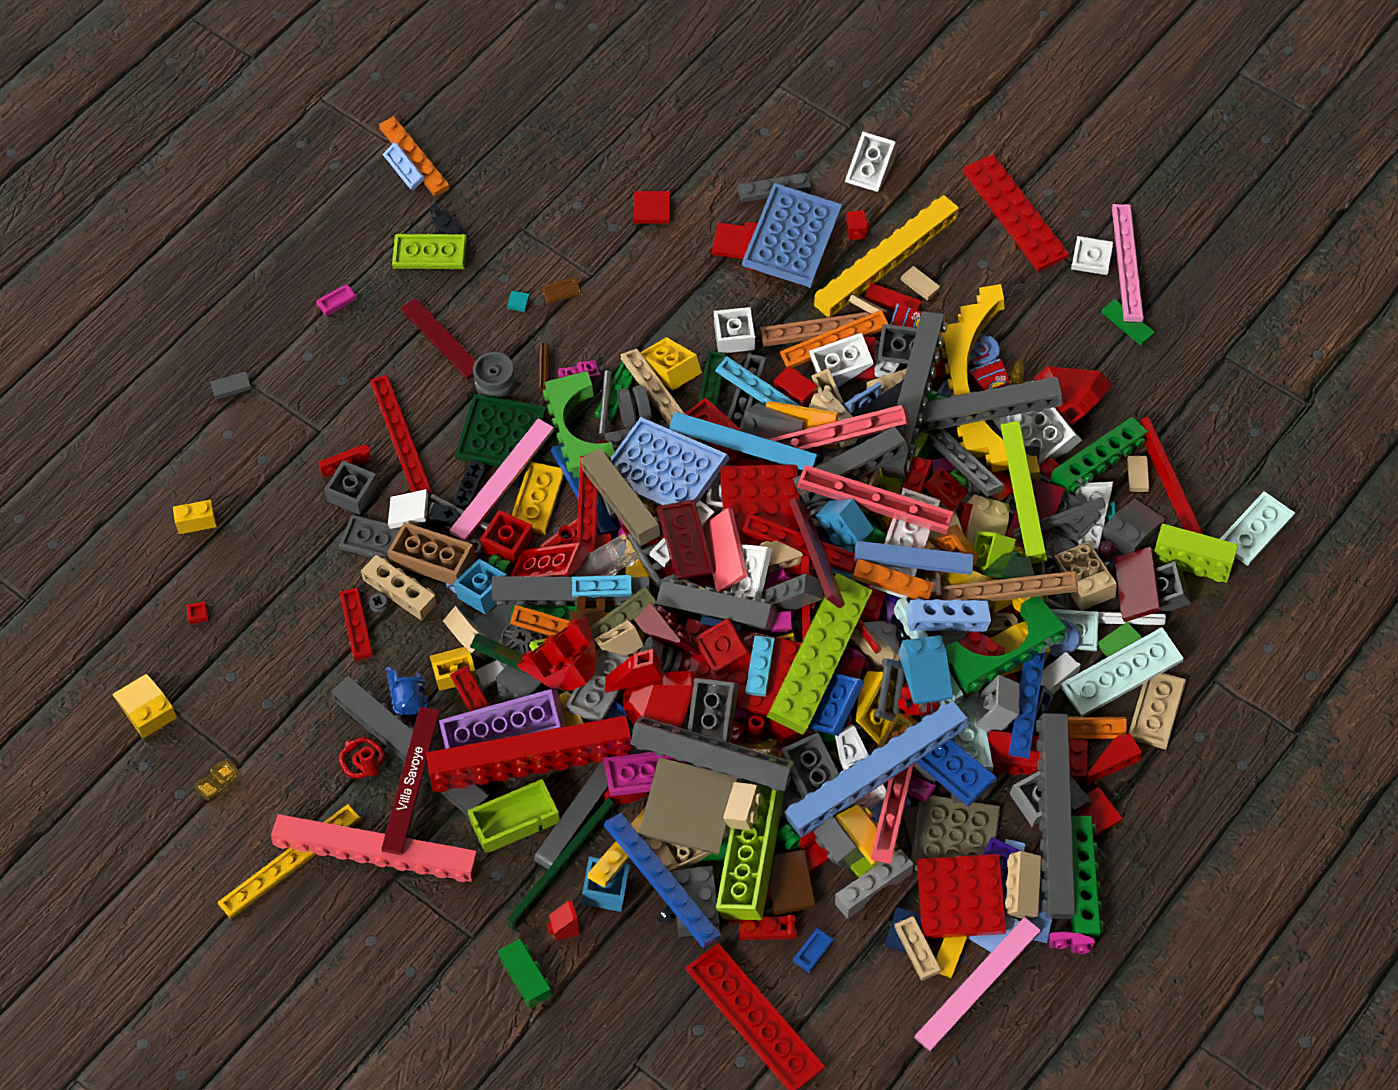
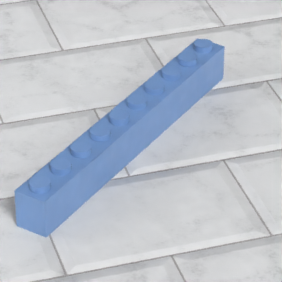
(876, 769)

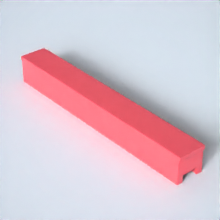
(846, 429)
(876, 499)
(891, 816)

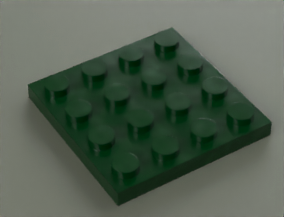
(495, 429)

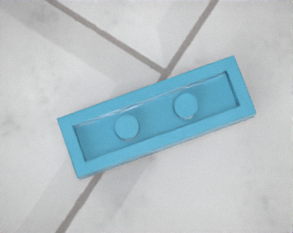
(602, 586)
(760, 666)

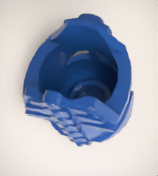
(407, 693)

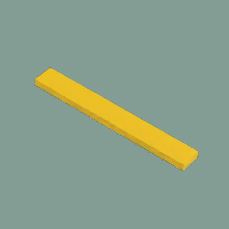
(278, 869)

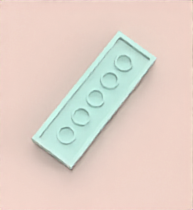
(1121, 672)

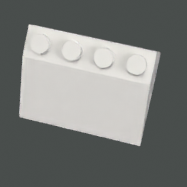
(1045, 430)

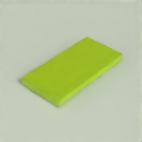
(429, 251)

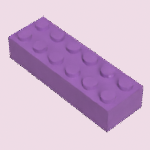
(504, 720)

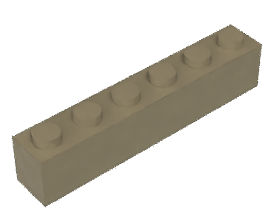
(620, 496)

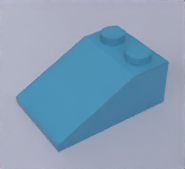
(926, 669)

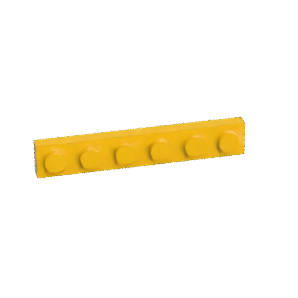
(613, 859)

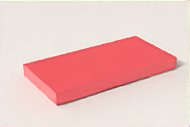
(725, 550)

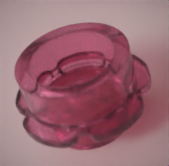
(1106, 548)

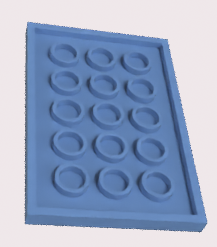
(791, 235)
(666, 464)

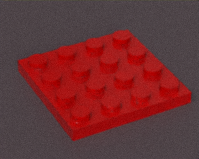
(961, 896)

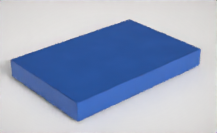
(836, 704)

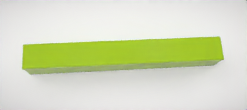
(1023, 492)

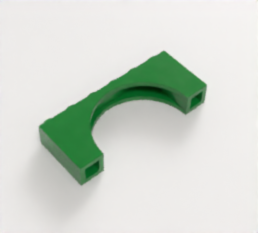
(975, 670)

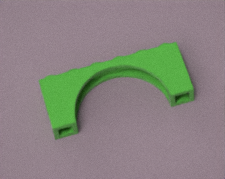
(563, 397)

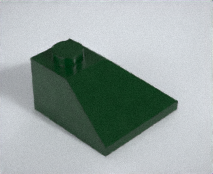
(1010, 567)

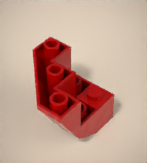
(1079, 389)
(564, 658)
(661, 699)

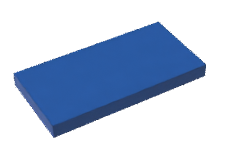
(958, 772)

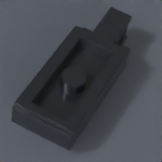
(444, 222)

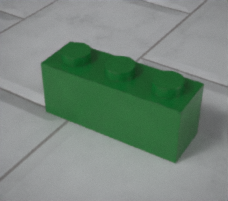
(525, 973)

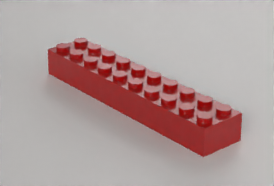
(528, 754)

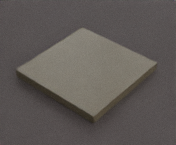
(687, 806)
(952, 829)

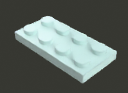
(1258, 527)

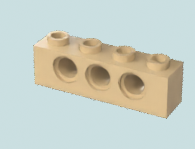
(418, 606)

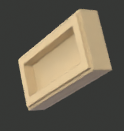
(920, 283)
(866, 305)
(1138, 474)

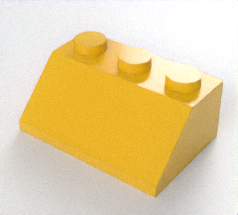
(861, 829)

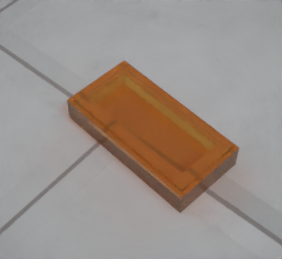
(560, 290)

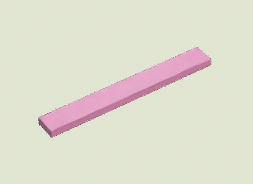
(1127, 263)
(501, 480)
(977, 984)

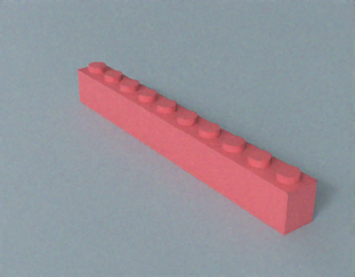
(366, 847)

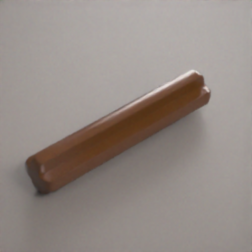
(543, 366)

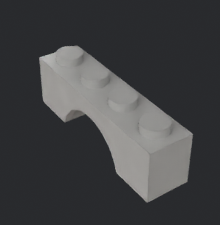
(858, 893)

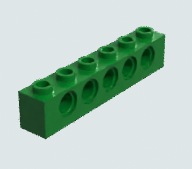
(1099, 456)
(1092, 928)

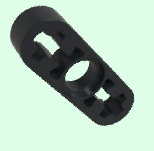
(469, 477)

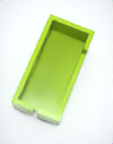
(1195, 553)
(513, 816)

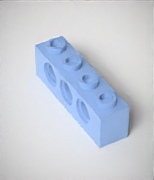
(976, 620)

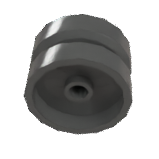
(494, 375)
(630, 408)

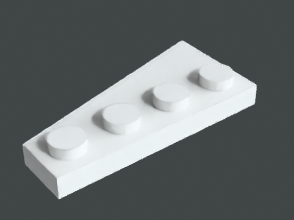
(1090, 492)
(850, 751)

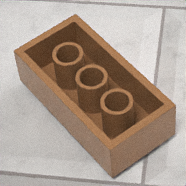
(430, 553)

